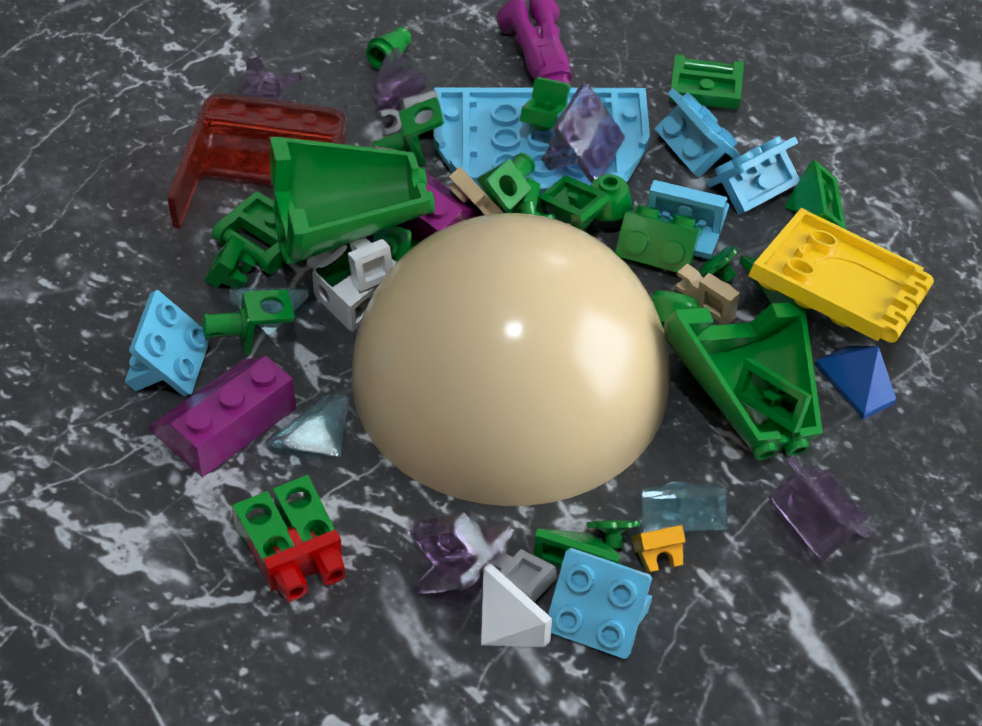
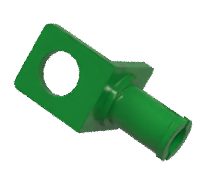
(408, 138)
(507, 181)
(250, 314)

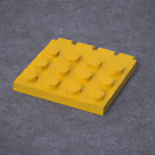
(843, 276)

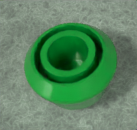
(620, 197)
(667, 302)

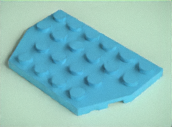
(486, 129)

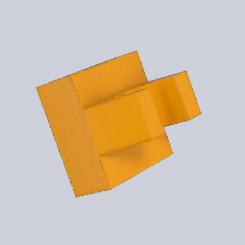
(652, 543)

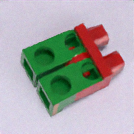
(291, 538)

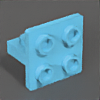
(695, 134)
(757, 174)
(707, 209)
(166, 347)
(599, 602)

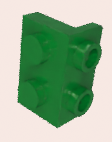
(658, 239)

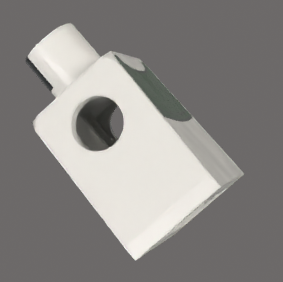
(335, 287)

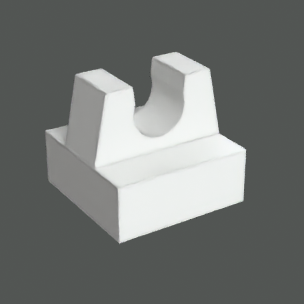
(369, 262)

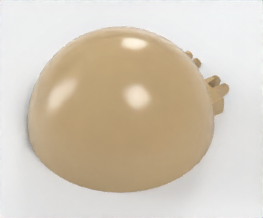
(511, 362)

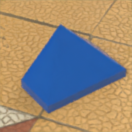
(859, 377)

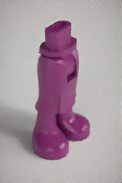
(539, 43)

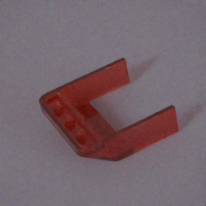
(235, 136)

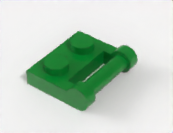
(709, 81)
(258, 218)

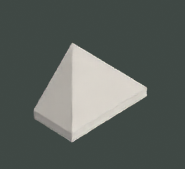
(510, 615)

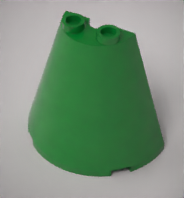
(341, 194)
(716, 357)

